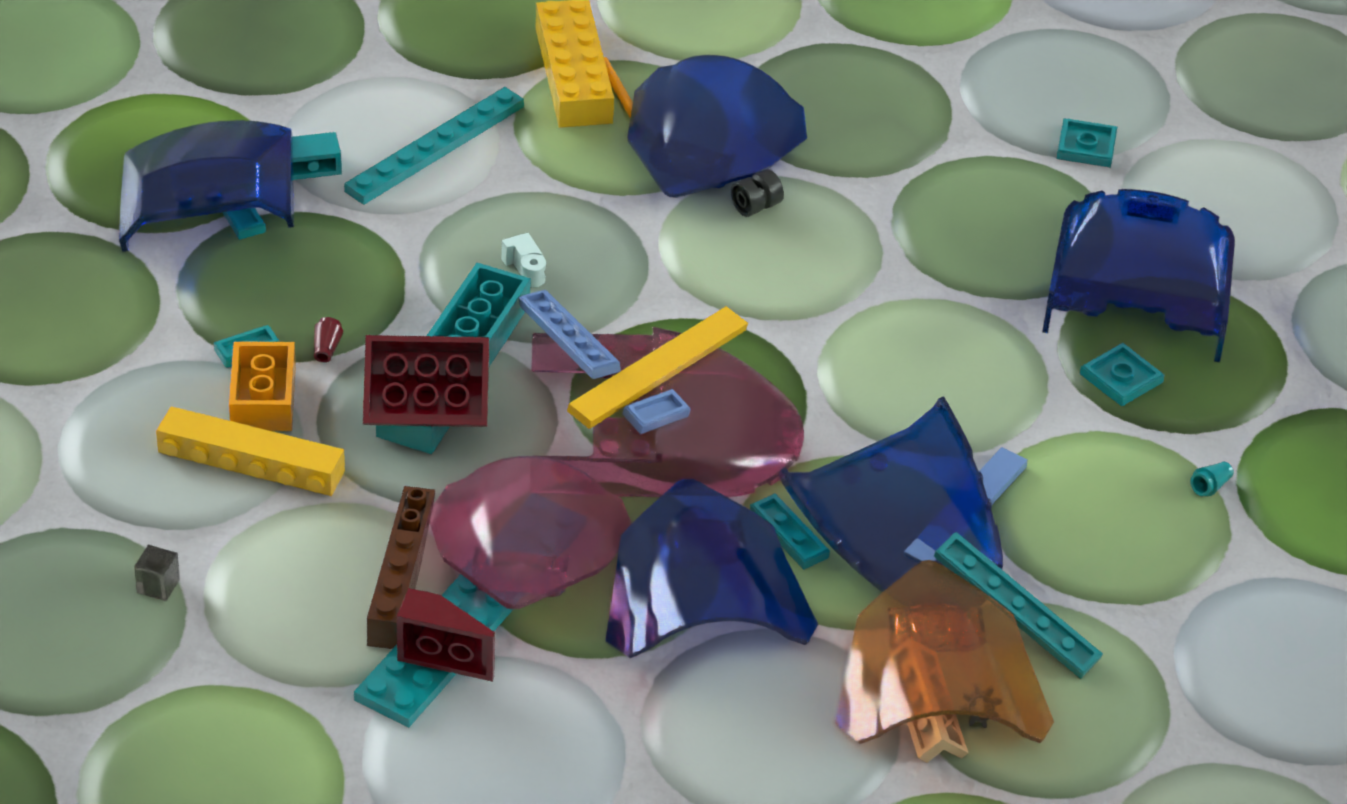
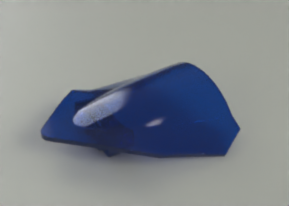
(711, 123)
(701, 563)

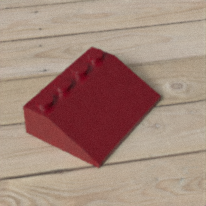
(426, 381)

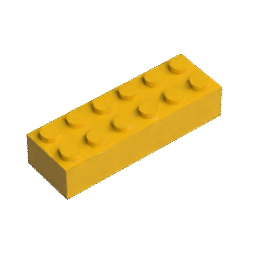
(574, 63)

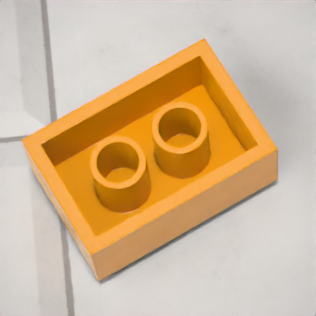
(263, 385)

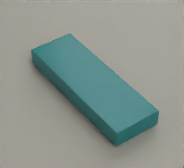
(791, 532)

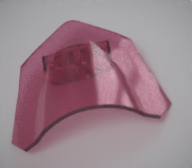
(527, 528)

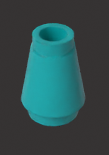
(1211, 478)

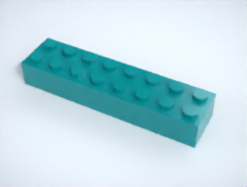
(480, 308)

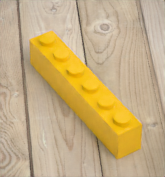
(251, 451)

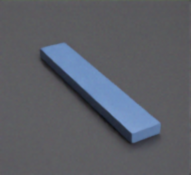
(569, 334)
(997, 477)

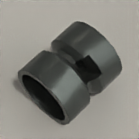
(757, 193)

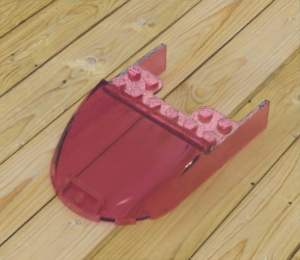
(731, 441)

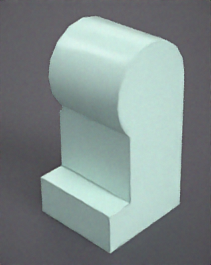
(526, 257)

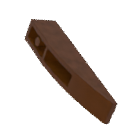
(400, 565)

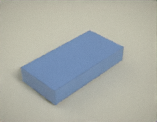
(656, 411)

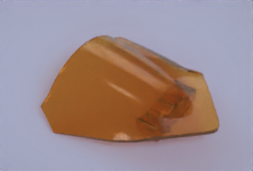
(935, 651)

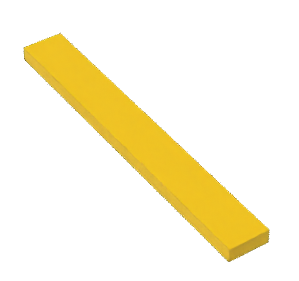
(656, 367)

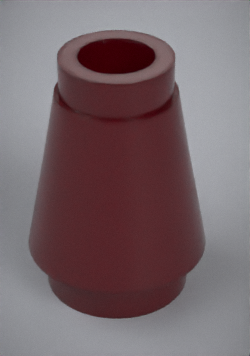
(326, 338)

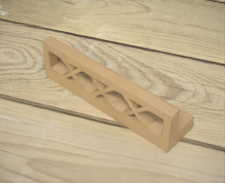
(933, 734)

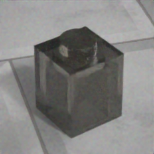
(157, 572)

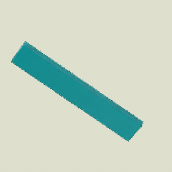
(1029, 612)

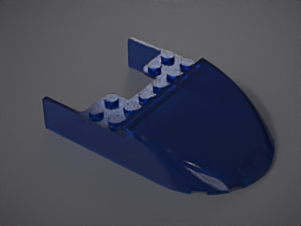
(1145, 255)

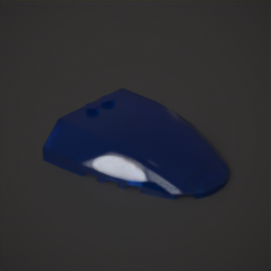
(899, 491)

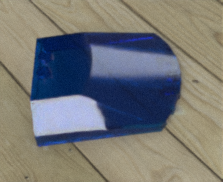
(207, 172)

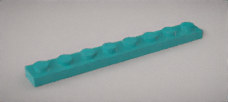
(433, 145)

